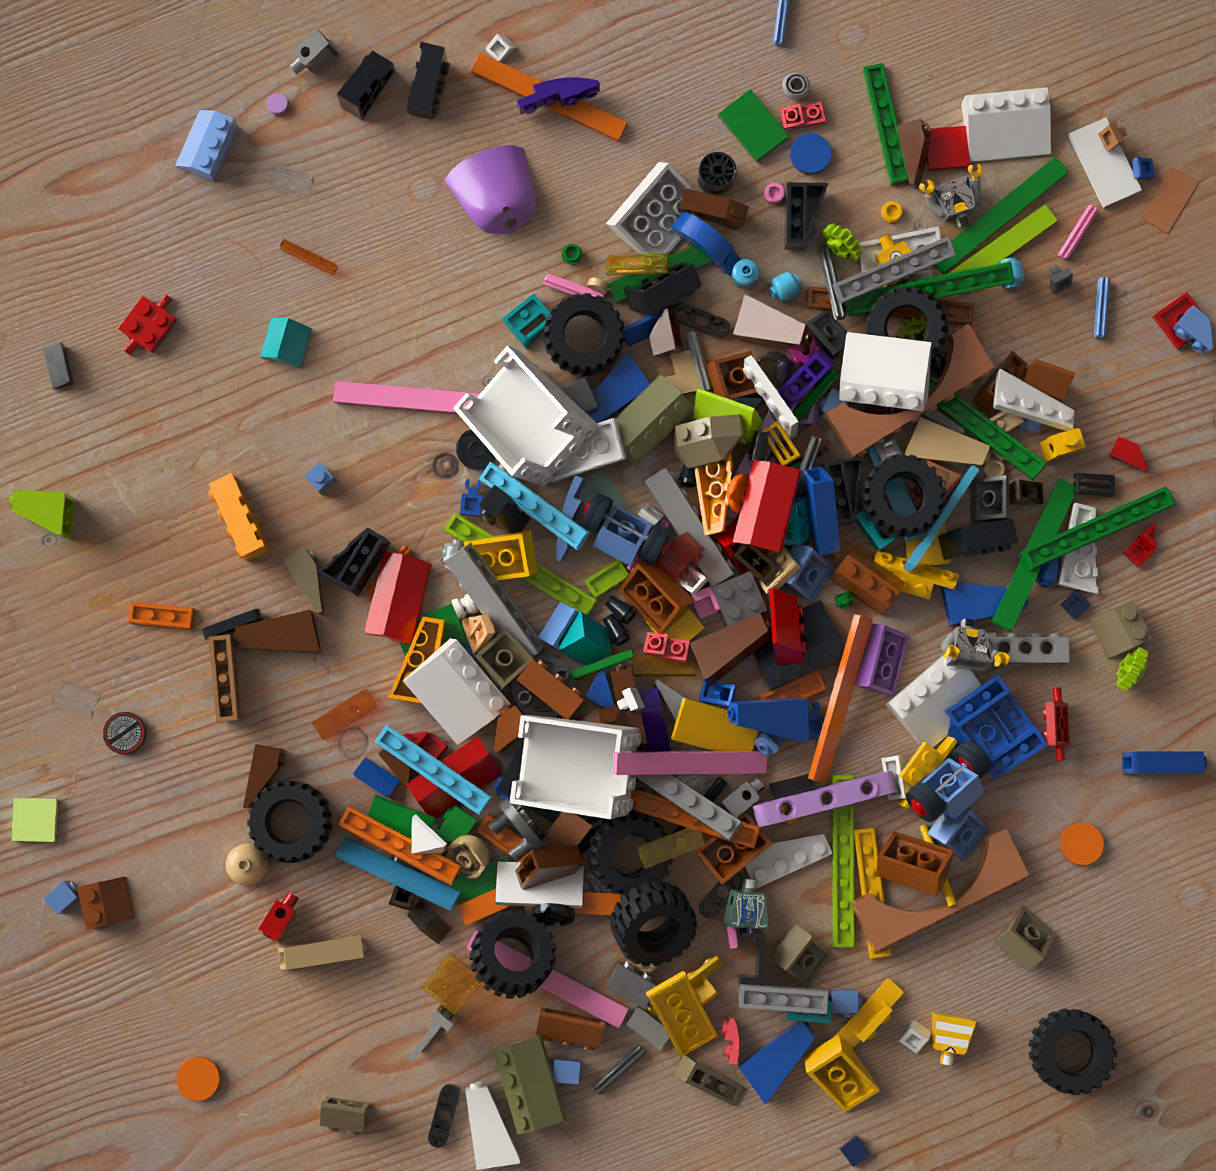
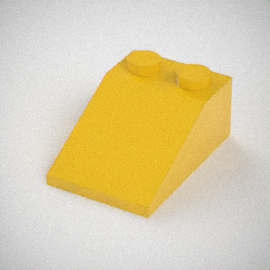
(508, 554)
(840, 1073)

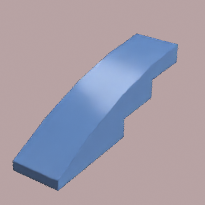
(571, 508)

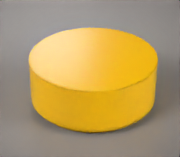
(891, 212)

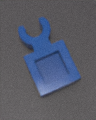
(471, 501)
(815, 721)

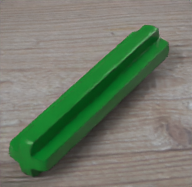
(815, 394)

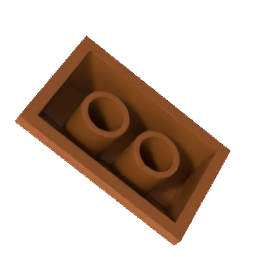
(867, 580)
(655, 595)
(551, 689)
(507, 728)
(728, 858)
(914, 863)
(570, 1028)

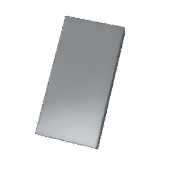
(648, 1028)

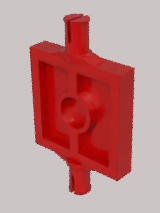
(147, 324)
(1057, 724)

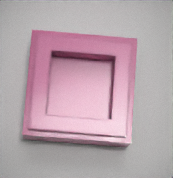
(732, 937)

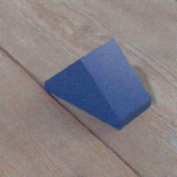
(599, 691)
(718, 693)

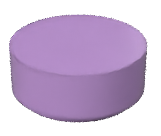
(277, 104)

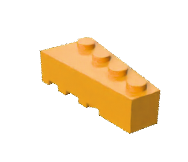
(238, 517)
(424, 644)

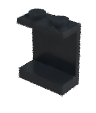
(756, 979)

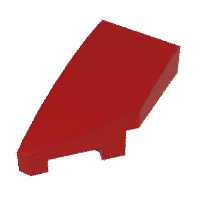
(1129, 453)
(1142, 547)
(428, 743)

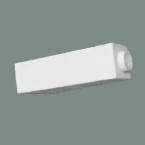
(490, 1134)

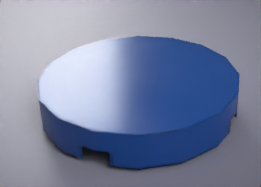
(810, 153)

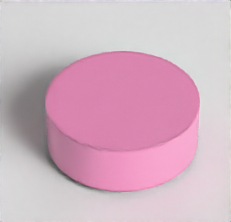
(774, 193)

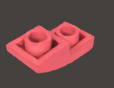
(803, 116)
(666, 648)
(730, 1032)

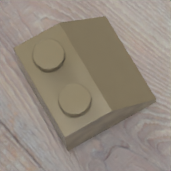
(1120, 629)
(503, 659)
(1026, 939)
(801, 955)
(344, 1115)

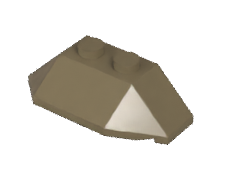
(706, 439)

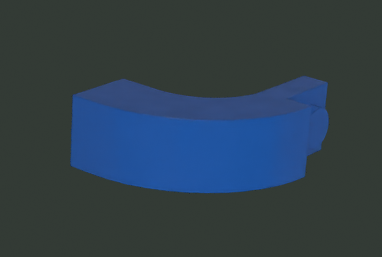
(707, 239)

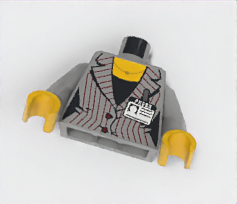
(955, 197)
(971, 648)

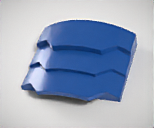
(996, 725)

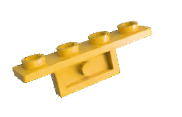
(920, 579)
(925, 762)
(700, 983)
(871, 1014)

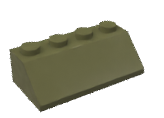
(651, 418)
(529, 1084)

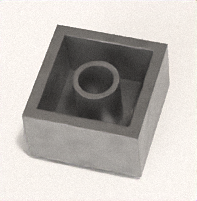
(739, 599)
(630, 983)

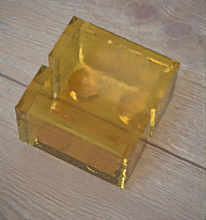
(451, 983)

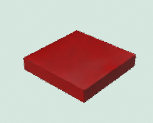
(948, 148)
(1171, 315)

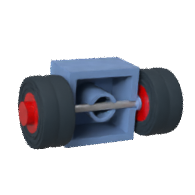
(624, 532)
(951, 785)

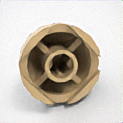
(470, 854)
(247, 865)

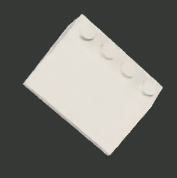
(1007, 124)
(650, 211)
(885, 371)
(456, 691)
(924, 700)

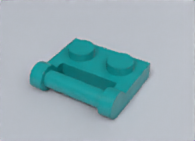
(523, 316)

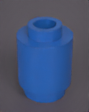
(1048, 574)

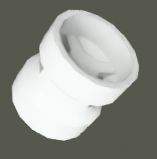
(464, 606)

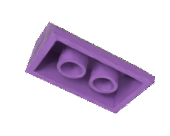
(882, 660)

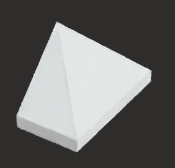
(693, 581)
(896, 764)
(425, 839)

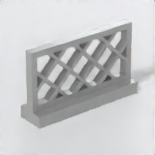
(783, 998)
(444, 1019)

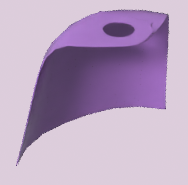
(490, 183)

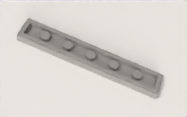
(894, 270)

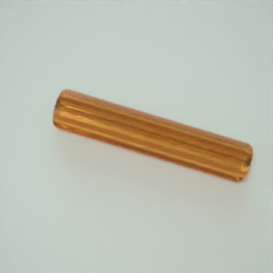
(308, 256)

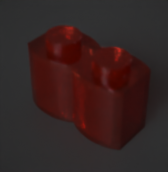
(681, 556)

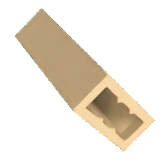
(945, 446)
(321, 952)

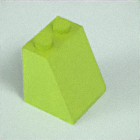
(48, 509)

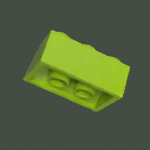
(710, 405)

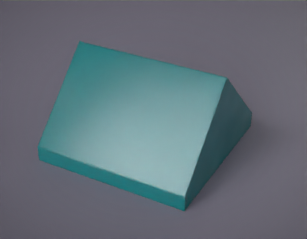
(286, 342)
(586, 640)

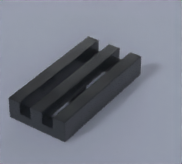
(1078, 484)

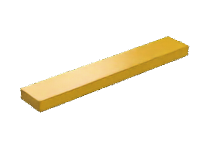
(866, 858)

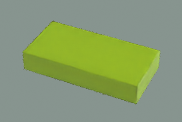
(607, 578)

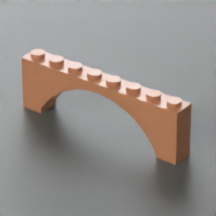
(963, 364)
(997, 869)

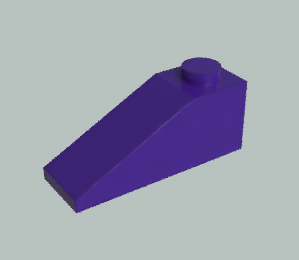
(805, 377)
(654, 722)

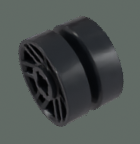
(716, 163)

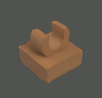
(1112, 136)

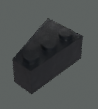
(428, 81)
(365, 85)
(801, 211)
(663, 290)
(847, 481)
(503, 511)
(978, 538)
(356, 562)

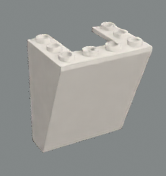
(526, 419)
(571, 767)

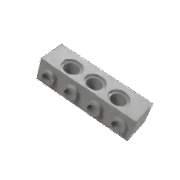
(1058, 648)

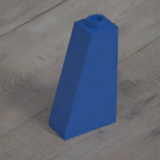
(619, 389)
(821, 510)
(972, 602)
(775, 716)
(1163, 762)
(776, 1059)

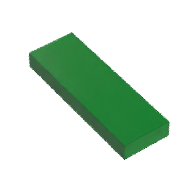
(603, 664)

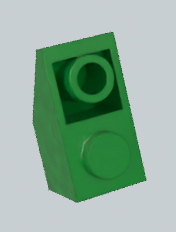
(456, 824)

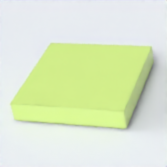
(34, 819)

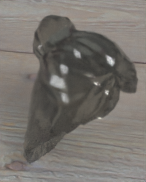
(777, 369)

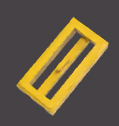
(789, 458)

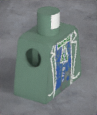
(746, 907)

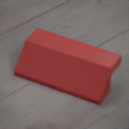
(767, 506)
(398, 597)
(470, 762)

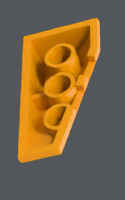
(712, 491)

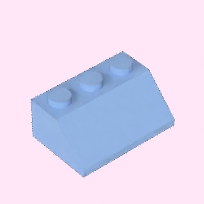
(207, 144)

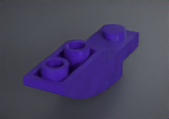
(566, 90)

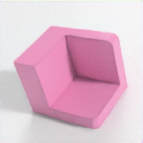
(705, 603)

